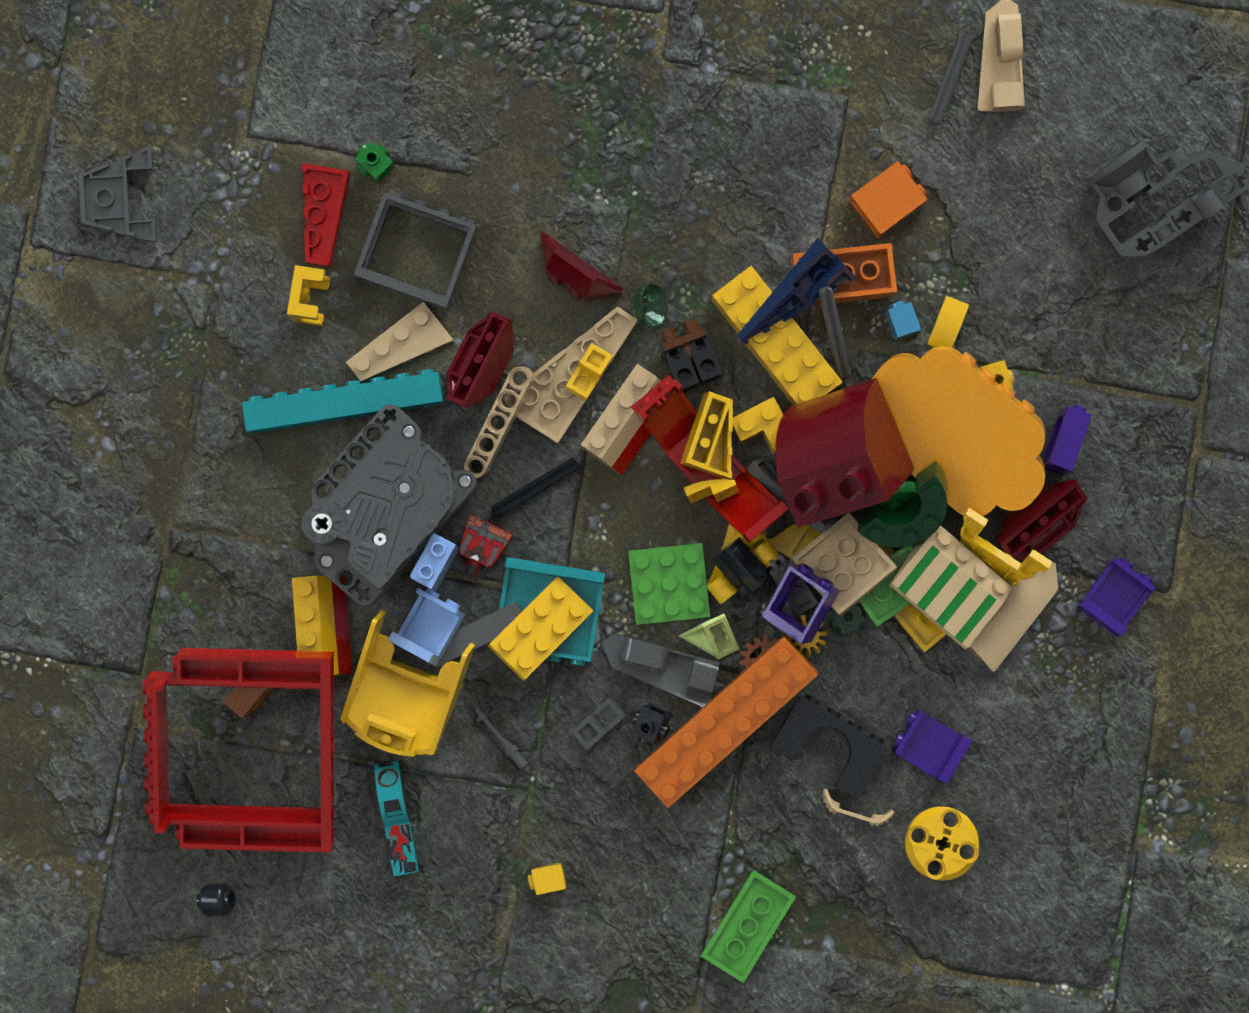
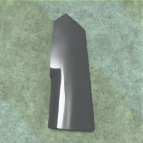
(664, 668)

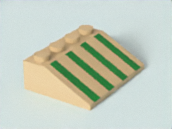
(951, 586)

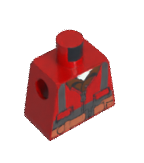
(482, 545)

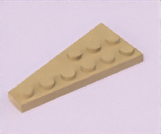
(548, 404)

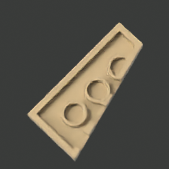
(405, 340)

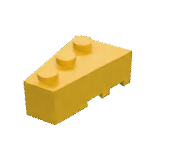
(710, 437)

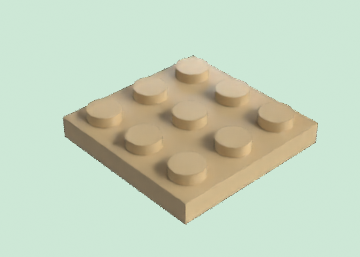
(848, 561)

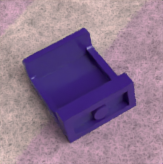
(1116, 596)

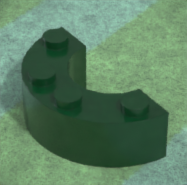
(915, 523)

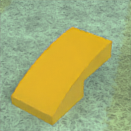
(948, 322)
(588, 372)
(719, 487)

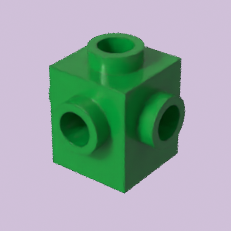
(380, 167)

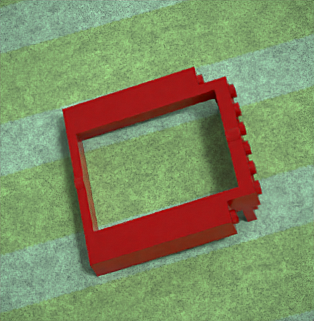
(231, 825)

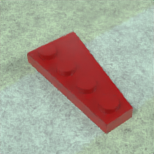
(324, 204)

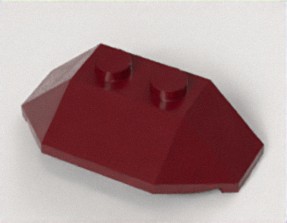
(575, 273)
(480, 360)
(1043, 521)

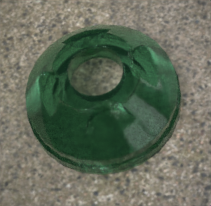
(654, 305)

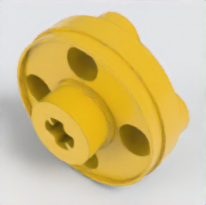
(948, 856)

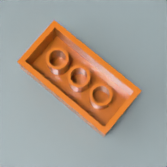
(872, 267)

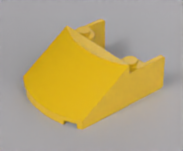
(397, 703)

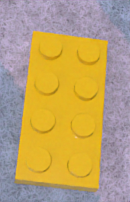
(540, 628)

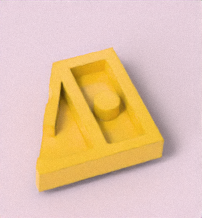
(794, 540)

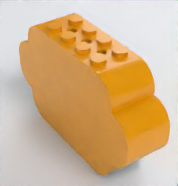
(968, 426)

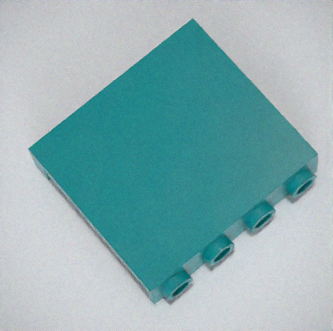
(527, 579)

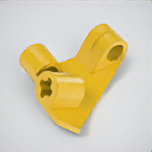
(761, 547)

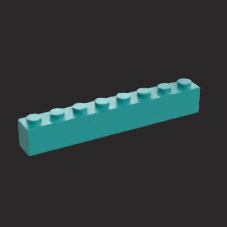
(341, 403)

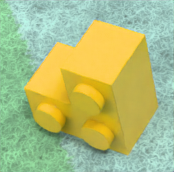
(759, 419)

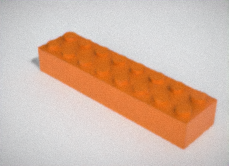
(726, 721)

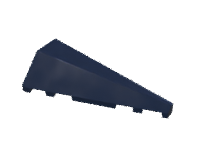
(799, 289)

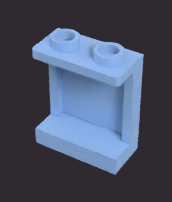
(434, 562)
(429, 627)

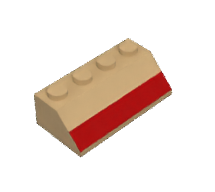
(619, 431)

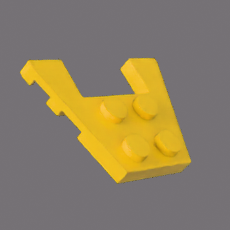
(997, 560)

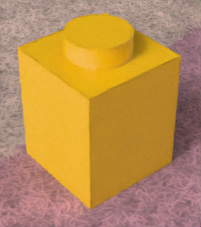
(547, 879)

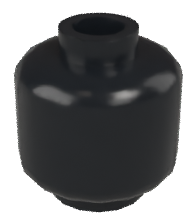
(216, 899)

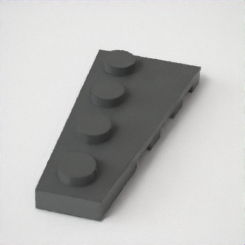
(766, 473)

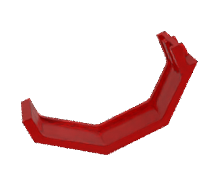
(670, 420)

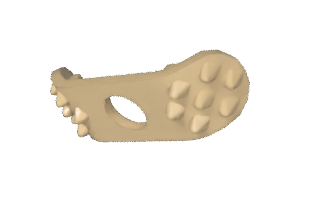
(875, 819)

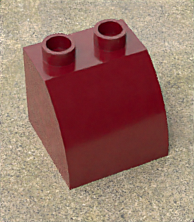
(839, 453)

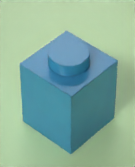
(902, 320)

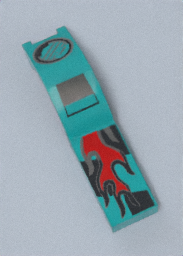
(395, 819)

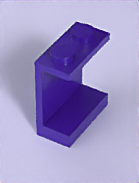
(931, 746)

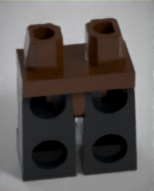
(690, 348)

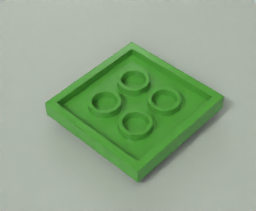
(669, 584)

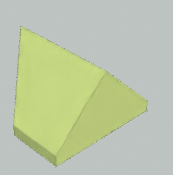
(713, 637)

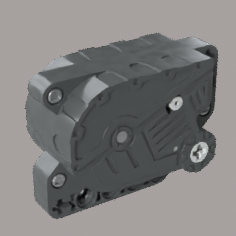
(383, 506)

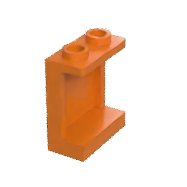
(888, 198)

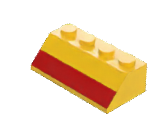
(323, 619)

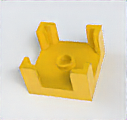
(300, 295)

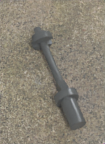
(510, 749)

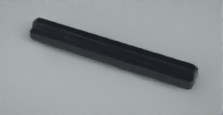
(535, 487)

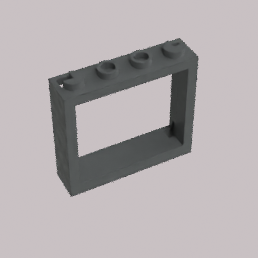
(418, 209)

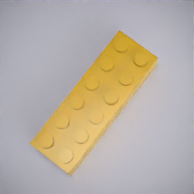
(784, 349)

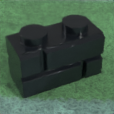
(741, 567)

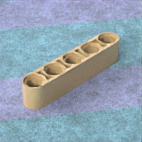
(508, 413)

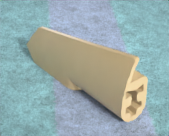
(1001, 63)
(1014, 617)

